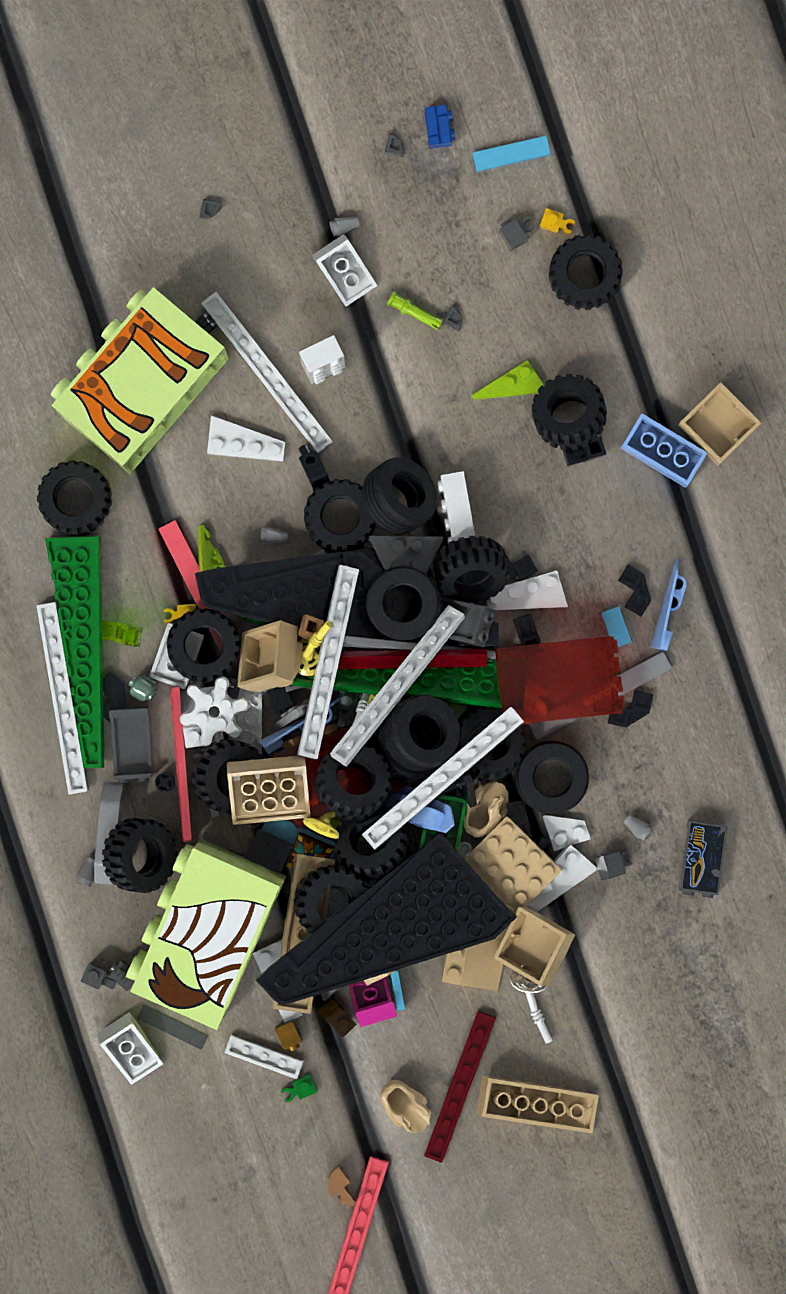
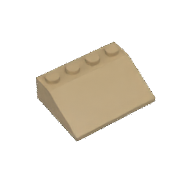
(268, 789)
(475, 965)

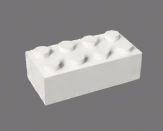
(322, 360)
(456, 506)

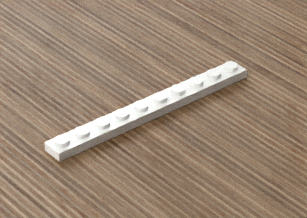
(267, 372)
(328, 662)
(397, 685)
(62, 698)
(443, 778)

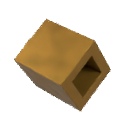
(288, 1035)

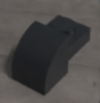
(592, 451)
(526, 630)

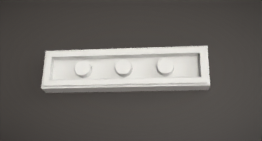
(264, 1056)

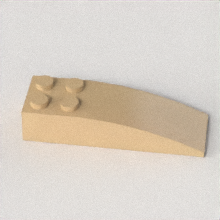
(537, 1104)

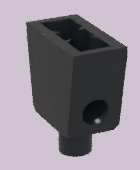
(315, 472)

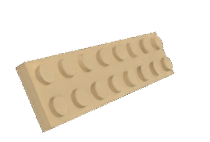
(293, 931)

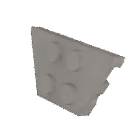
(291, 715)

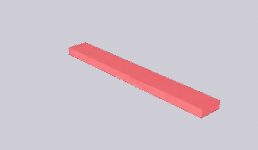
(186, 564)
(180, 765)
(358, 1226)

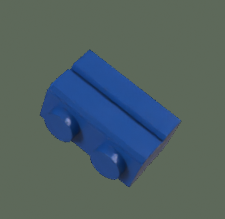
(438, 126)

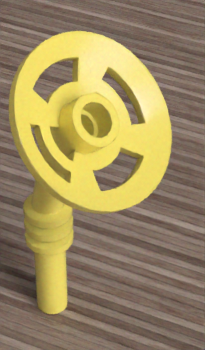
(310, 653)
(322, 825)

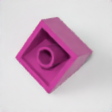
(372, 1002)

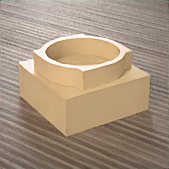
(719, 424)
(269, 657)
(534, 946)

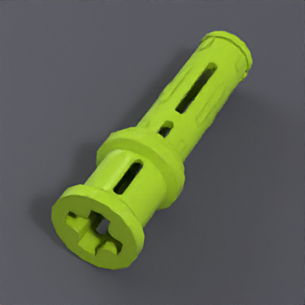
(406, 306)

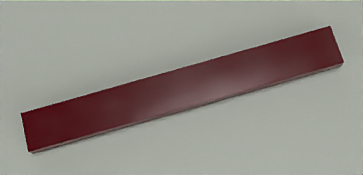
(394, 659)
(459, 1086)

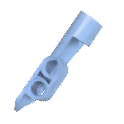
(661, 636)
(275, 740)
(434, 816)

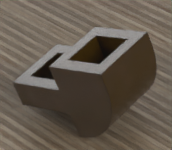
(336, 1016)

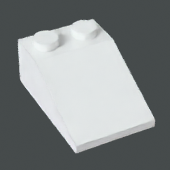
(344, 270)
(193, 732)
(129, 1048)

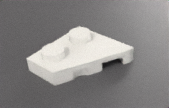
(565, 831)

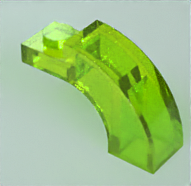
(122, 632)

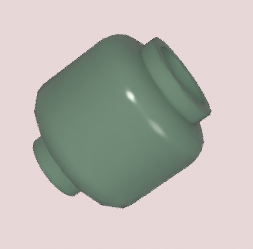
(143, 688)

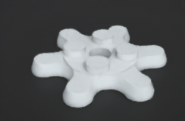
(227, 706)

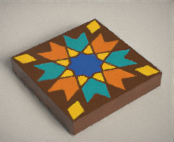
(308, 846)

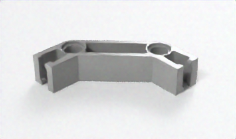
(109, 816)

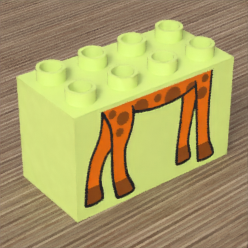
(139, 379)

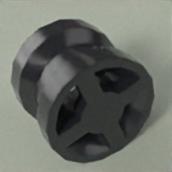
(206, 323)
(162, 784)

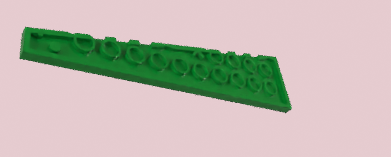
(79, 600)
(450, 684)

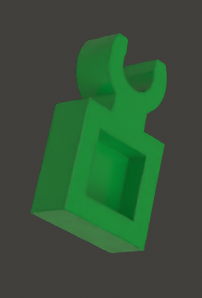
(302, 1087)

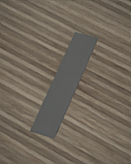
(172, 1027)

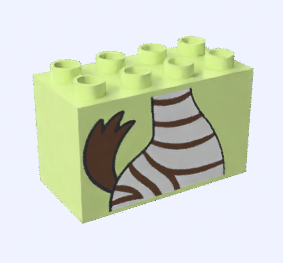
(205, 932)

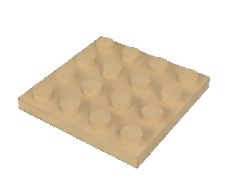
(512, 865)

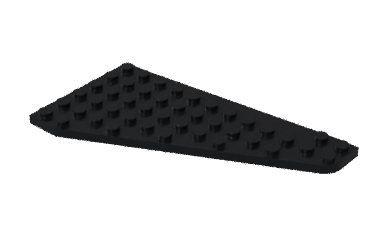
(299, 588)
(407, 917)

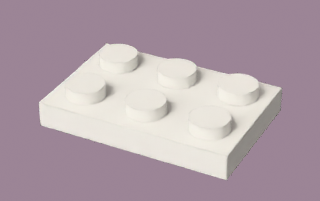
(163, 668)

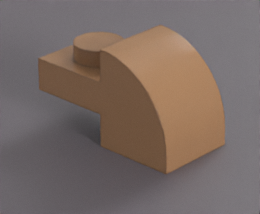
(309, 626)
(337, 1184)

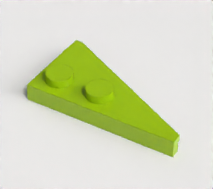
(518, 381)
(208, 556)

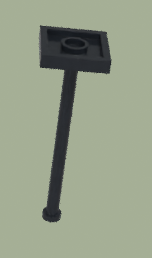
(463, 784)

